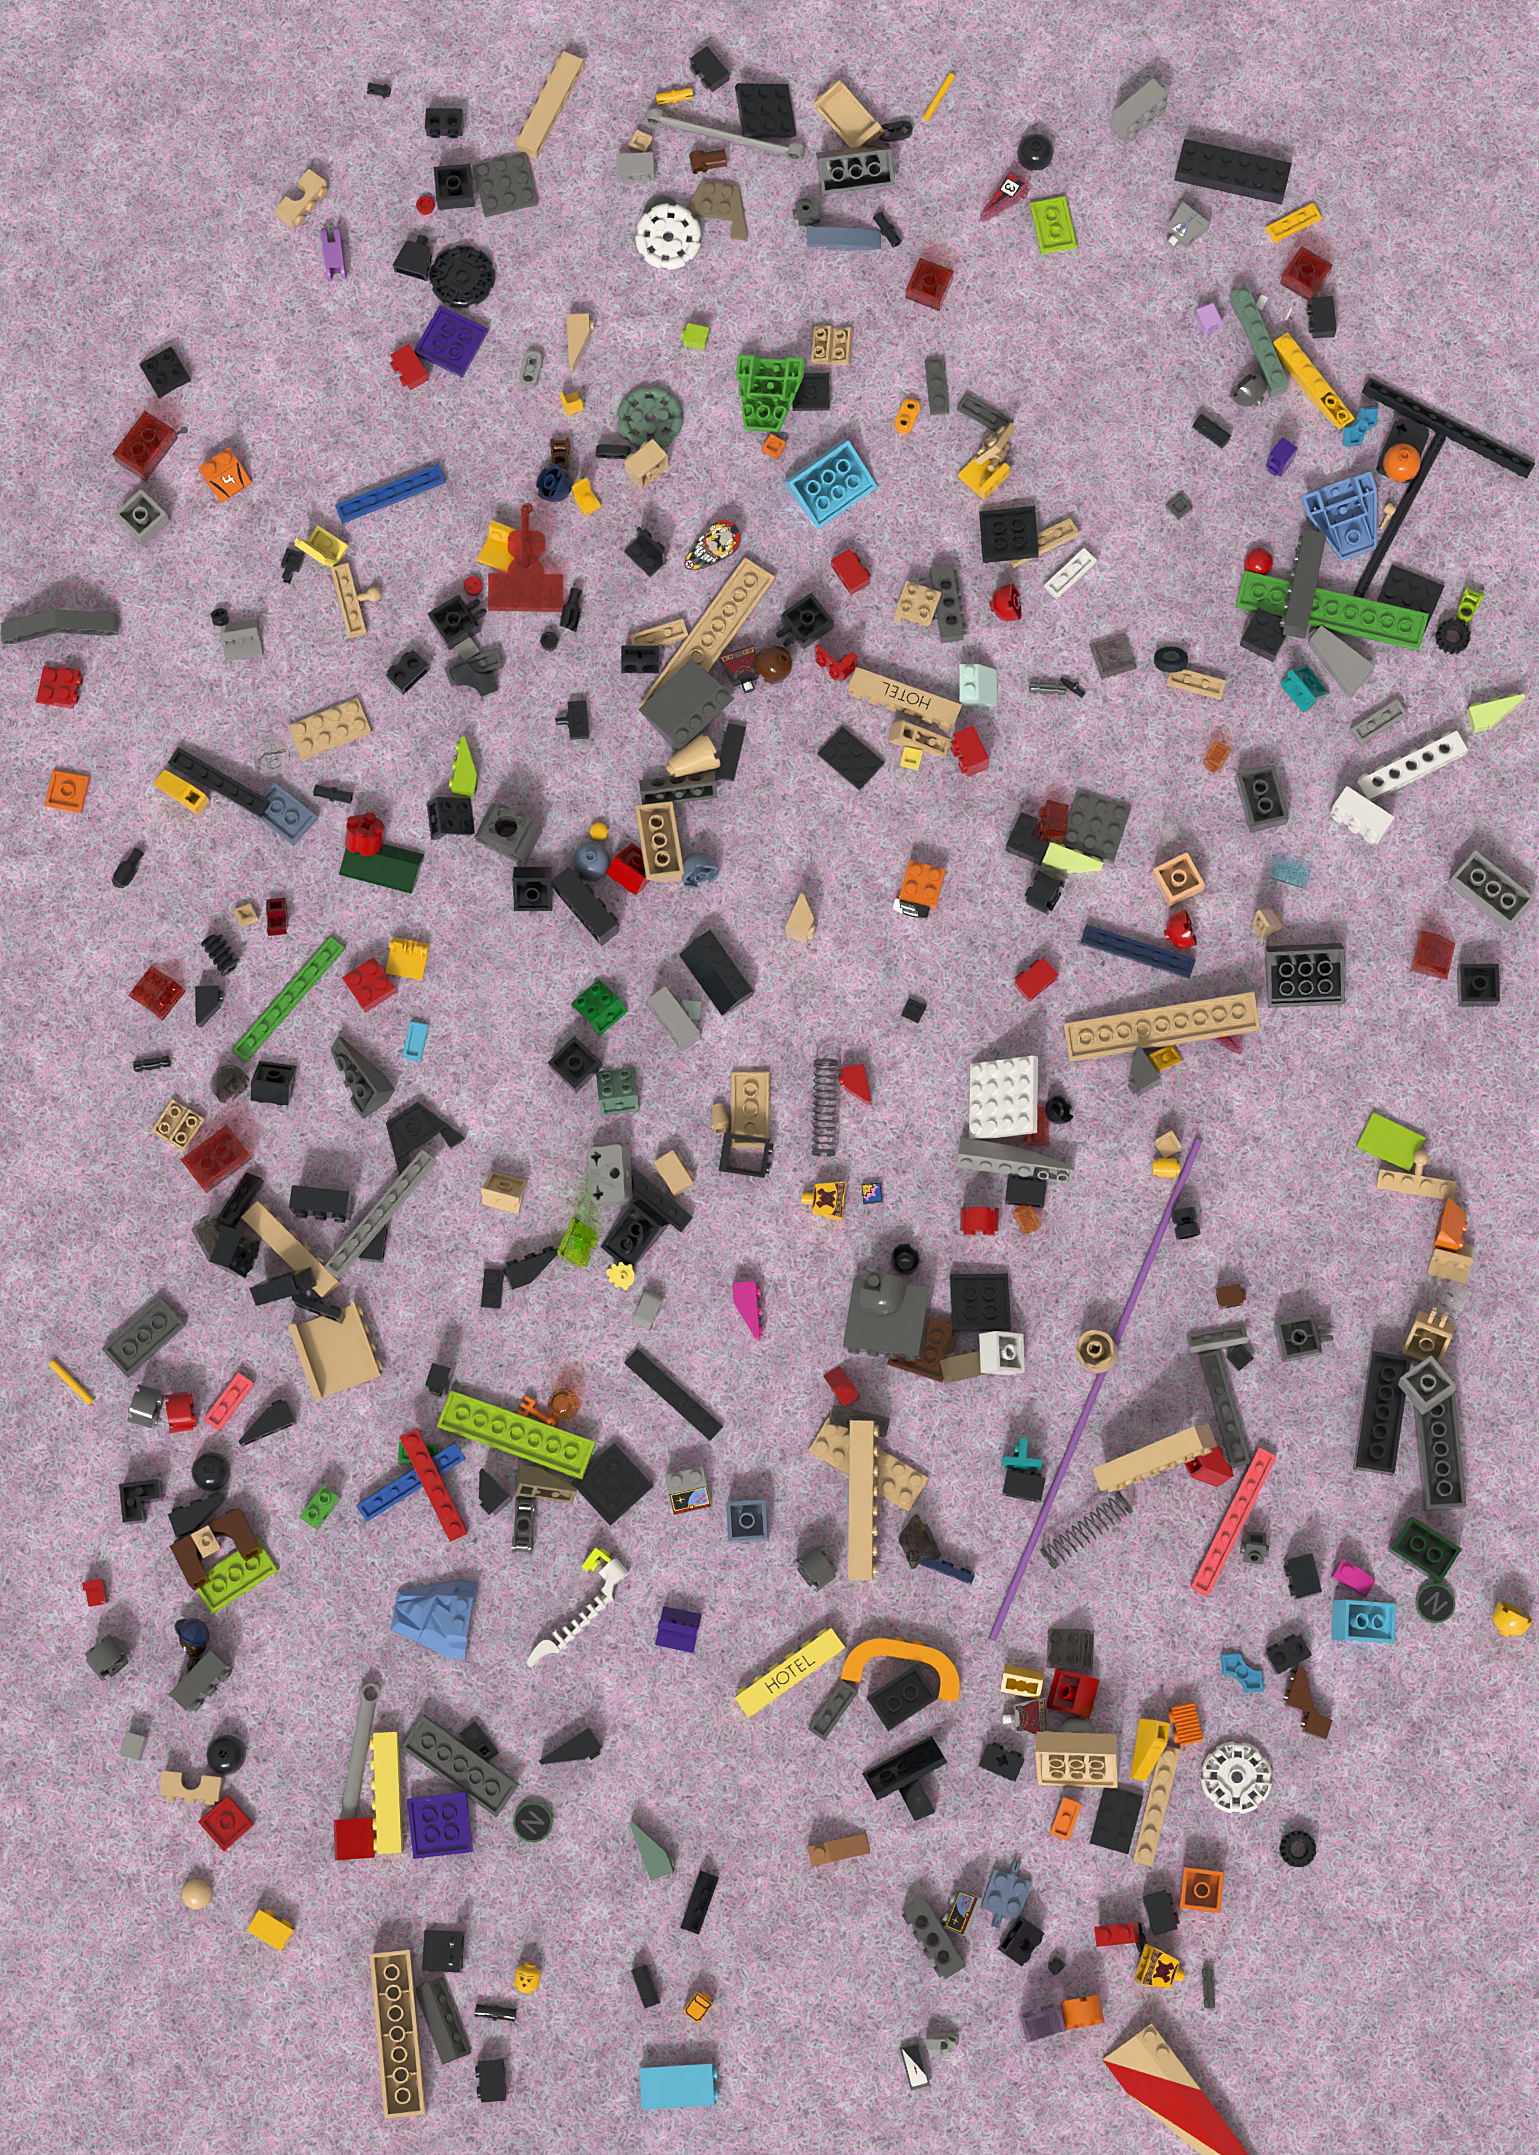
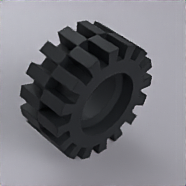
(1456, 626)
(1309, 1844)

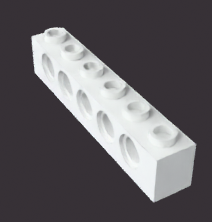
(1451, 741)

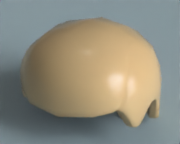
(196, 1893)

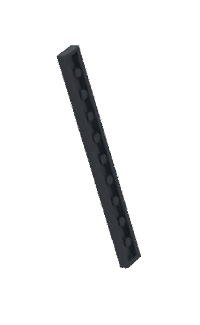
(1452, 430)

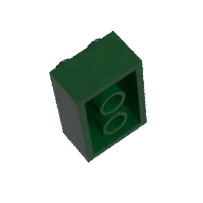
(1425, 1550)

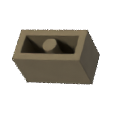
(961, 1367)

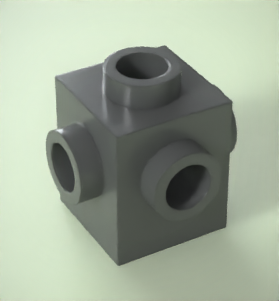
(806, 212)
(1254, 1548)

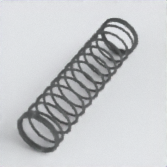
(818, 1062)
(1053, 1563)

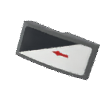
(914, 2066)

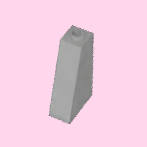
(1340, 660)

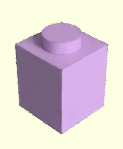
(1208, 318)

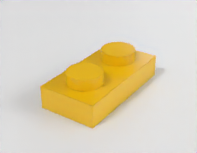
(1164, 1058)

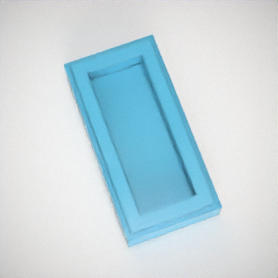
(415, 1041)

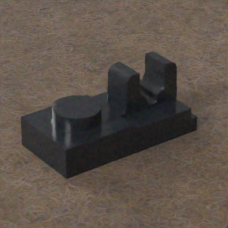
(479, 1741)

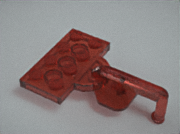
(526, 588)

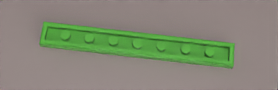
(288, 999)

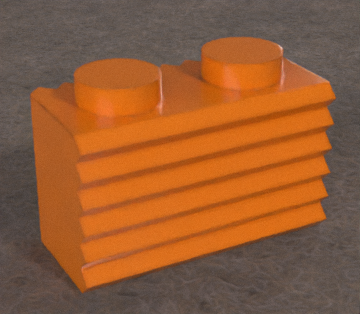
(1185, 1723)

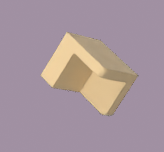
(1167, 1145)

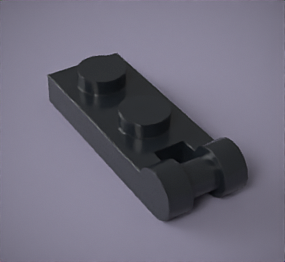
(317, 1307)

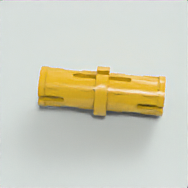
(674, 96)

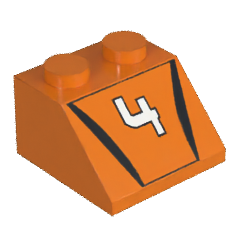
(224, 475)

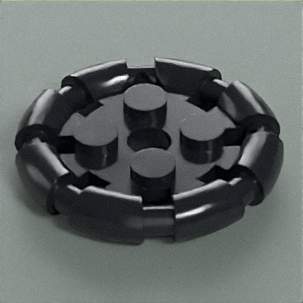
(462, 286)

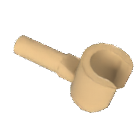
(1390, 511)

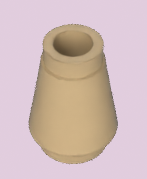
(719, 1119)

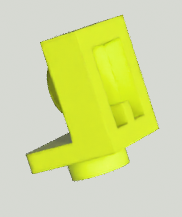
(592, 1561)

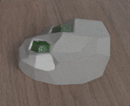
(941, 2043)

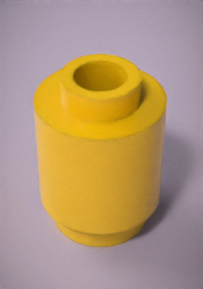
(1165, 1167)

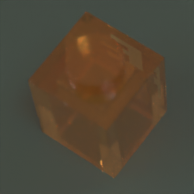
(1216, 757)
(1026, 1220)

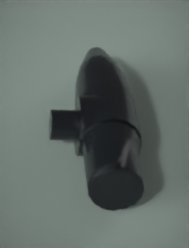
(1073, 687)

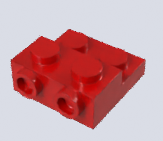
(59, 687)

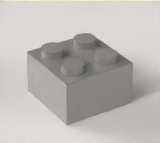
(142, 517)
(1427, 1385)

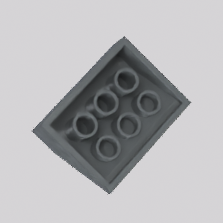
(685, 705)

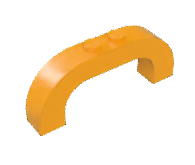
(913, 1652)

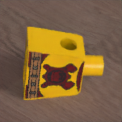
(826, 1200)
(1157, 1968)

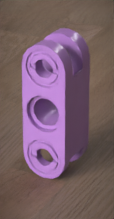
(333, 254)

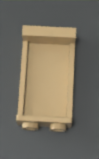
(847, 116)

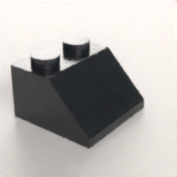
(532, 888)
(273, 1083)
(491, 1494)
(1302, 1577)

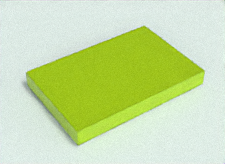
(1053, 225)
(1390, 1142)

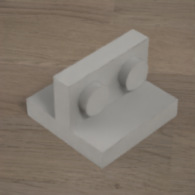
(241, 640)

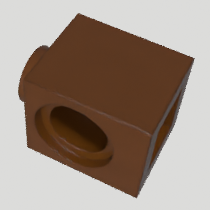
(1230, 1296)

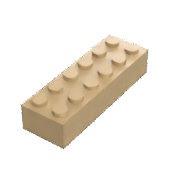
(1155, 1458)

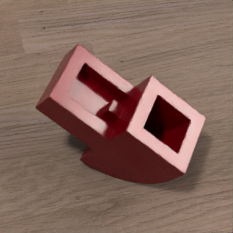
(276, 916)

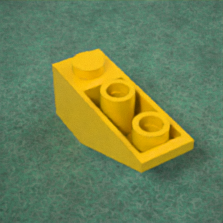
(182, 792)
(1150, 1743)

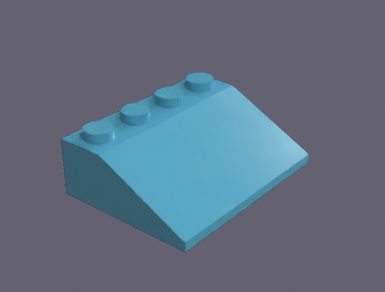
(830, 483)

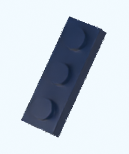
(947, 1569)

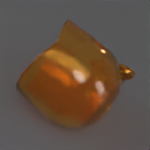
(564, 1404)

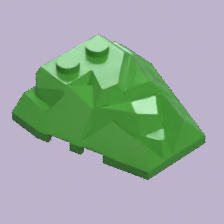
(767, 390)

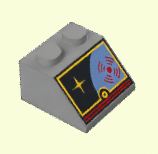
(688, 1491)
(962, 1912)

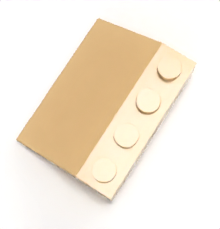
(1077, 1759)

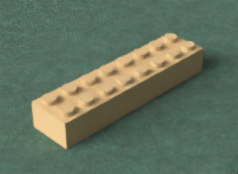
(862, 1500)
(398, 2034)

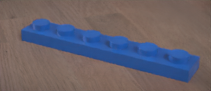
(390, 493)
(407, 1483)

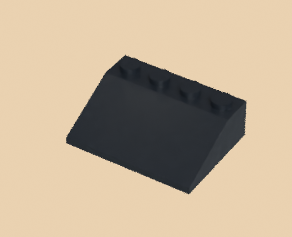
(1305, 975)

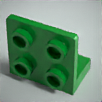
(599, 1007)

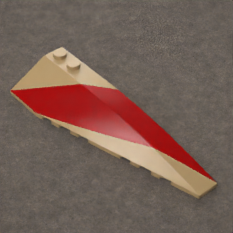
(1165, 2088)

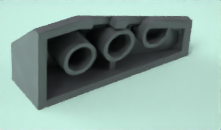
(367, 1083)

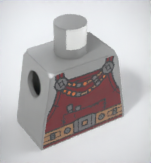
(1028, 1717)

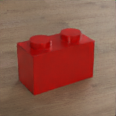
(409, 367)
(850, 571)
(1035, 979)
(1117, 1934)

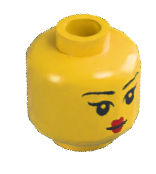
(527, 1978)

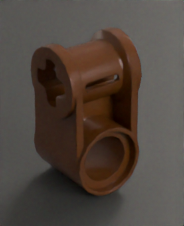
(560, 452)

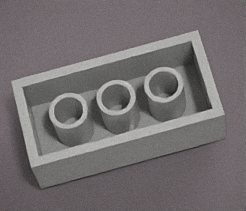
(1491, 890)

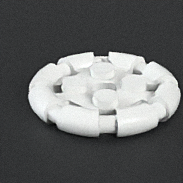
(663, 226)
(1224, 1780)

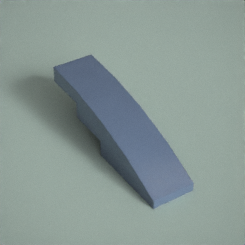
(843, 238)

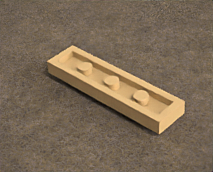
(1052, 538)

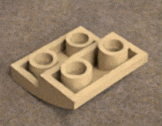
(832, 345)
(177, 1125)

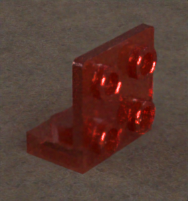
(157, 992)
(1040, 1138)

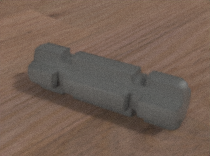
(1047, 688)
(1208, 1988)

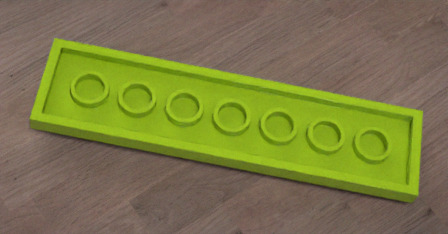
(516, 1434)

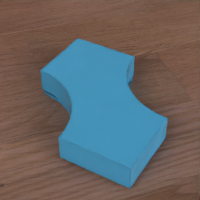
(1355, 432)
(1250, 1679)

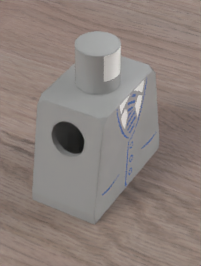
(1186, 227)

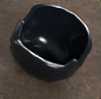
(1053, 1108)
(904, 1251)

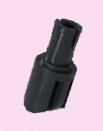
(571, 611)
(127, 869)

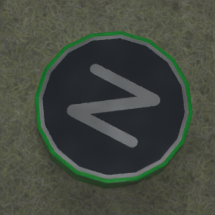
(1435, 1603)
(532, 1822)

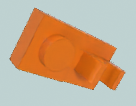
(1066, 1818)

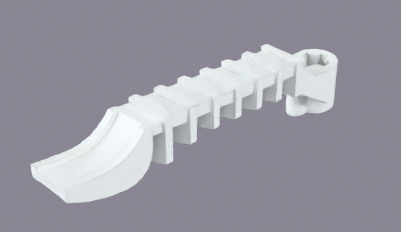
(612, 1574)

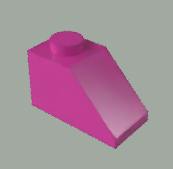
(1353, 1578)

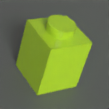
(695, 336)

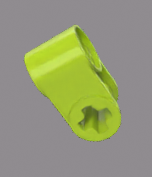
(1469, 602)

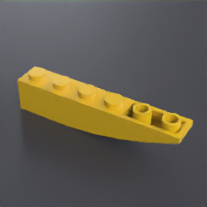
(1311, 381)

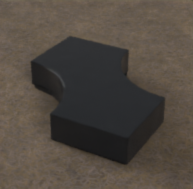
(481, 681)

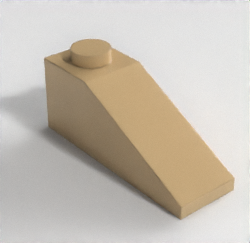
(578, 337)
(912, 736)
(1266, 923)

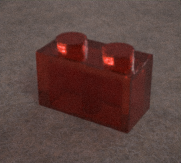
(1053, 821)

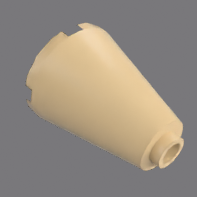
(693, 758)

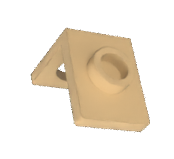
(205, 1542)

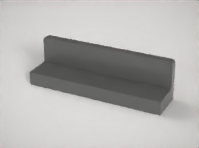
(442, 2020)

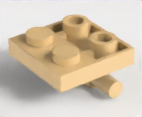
(995, 447)

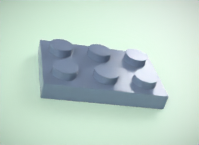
(286, 815)

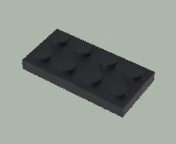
(904, 1768)

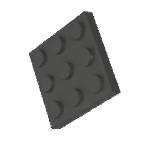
(505, 185)
(1096, 826)

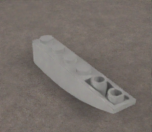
(1011, 1161)

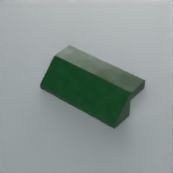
(389, 868)

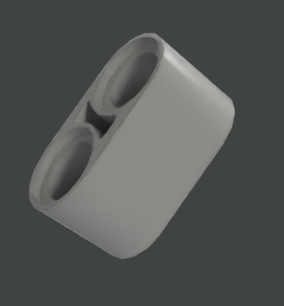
(648, 1309)

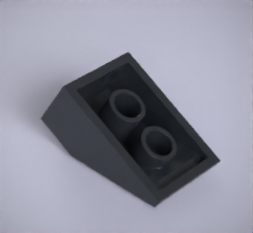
(635, 1233)

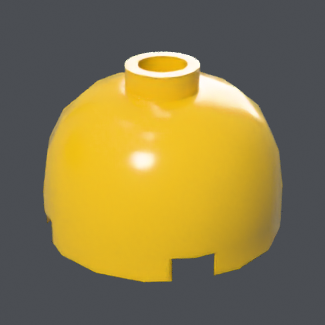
(1510, 1619)

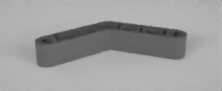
(58, 621)

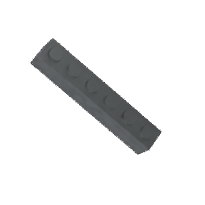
(1304, 583)

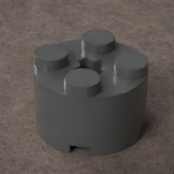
(145, 1406)
(815, 1567)
(108, 1657)

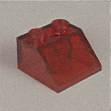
(1432, 955)

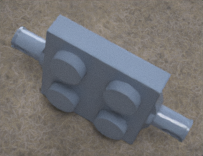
(1006, 1894)

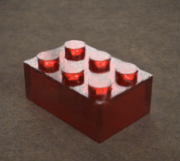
(145, 446)
(216, 1159)

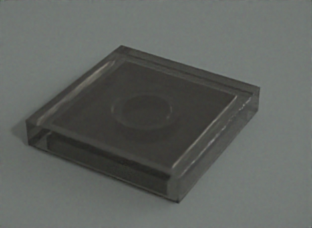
(1113, 656)

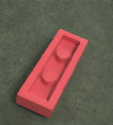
(229, 1402)

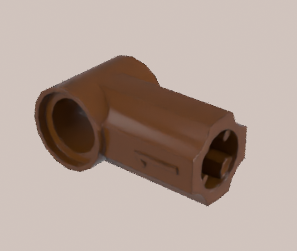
(703, 160)

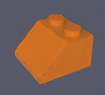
(1450, 1228)

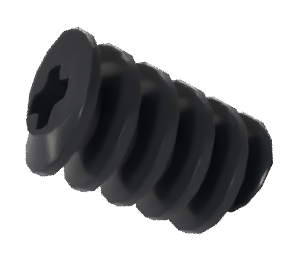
(220, 954)

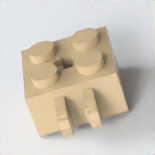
(1428, 1336)

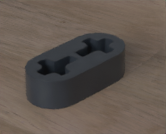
(896, 135)
(612, 451)

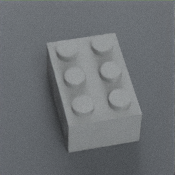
(1139, 110)
(674, 1018)

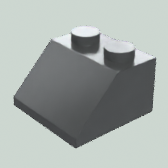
(1142, 1074)

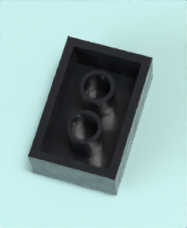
(321, 1203)
(902, 1698)

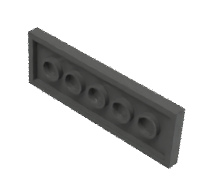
(460, 1765)

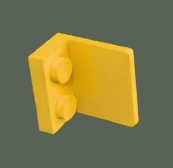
(981, 479)
(495, 549)

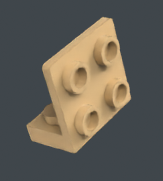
(917, 604)

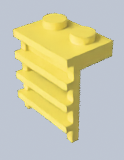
(323, 547)

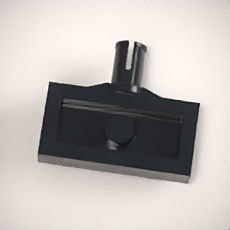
(576, 720)

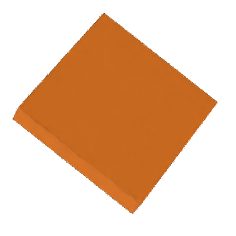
(67, 791)

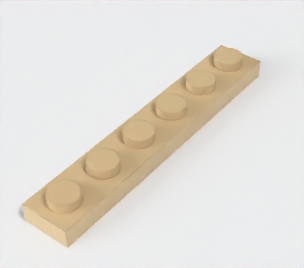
(1156, 1806)

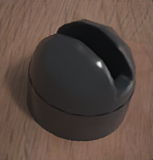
(1057, 1966)

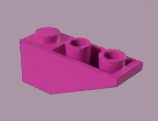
(745, 1301)

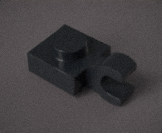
(291, 562)

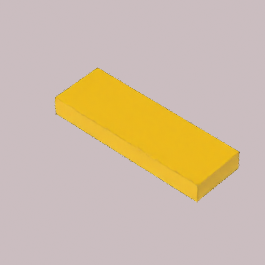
(1293, 223)

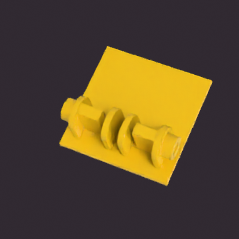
(407, 958)

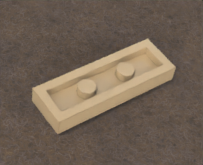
(661, 635)
(1197, 683)

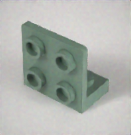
(617, 1091)

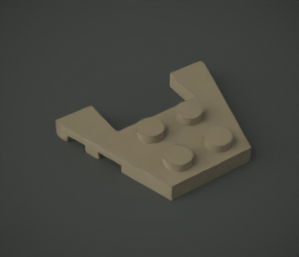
(719, 202)

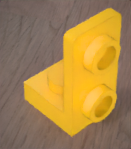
(584, 496)

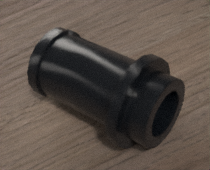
(380, 90)

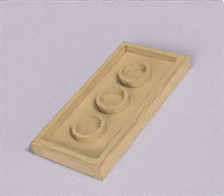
(750, 1107)

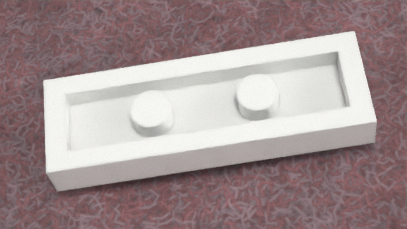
(1070, 573)

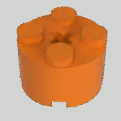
(1082, 2011)

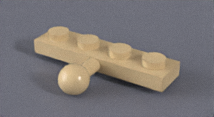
(350, 600)
(1416, 1183)

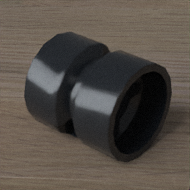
(1185, 1230)

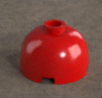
(1005, 603)
(1180, 930)

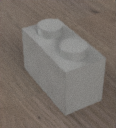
(635, 167)

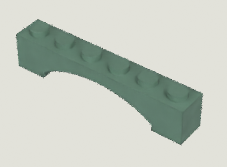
(1266, 356)

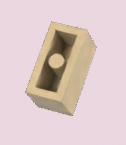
(674, 1173)

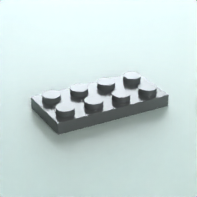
(143, 1337)

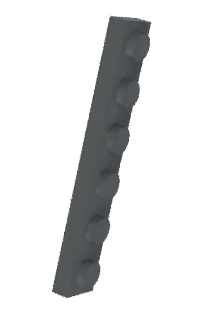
(1224, 1409)

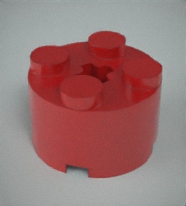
(364, 834)
(979, 1220)
(179, 1412)

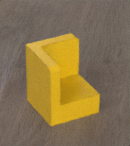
(571, 403)

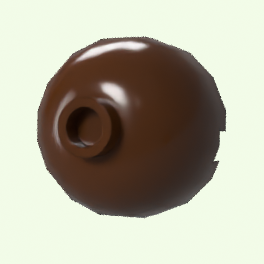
(773, 664)

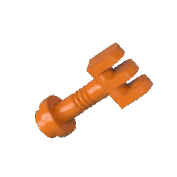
(529, 1409)

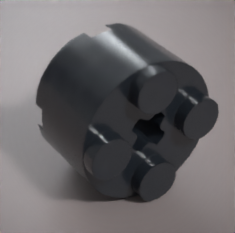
(1044, 892)

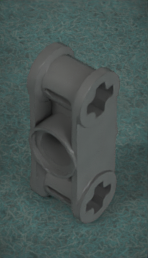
(523, 1537)

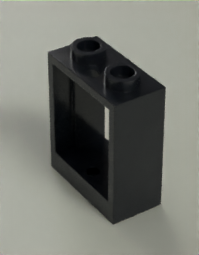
(768, 1149)

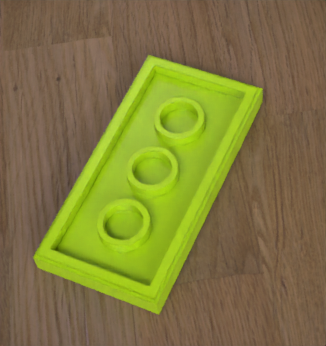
(234, 1578)

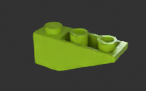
(465, 775)

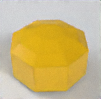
(598, 832)

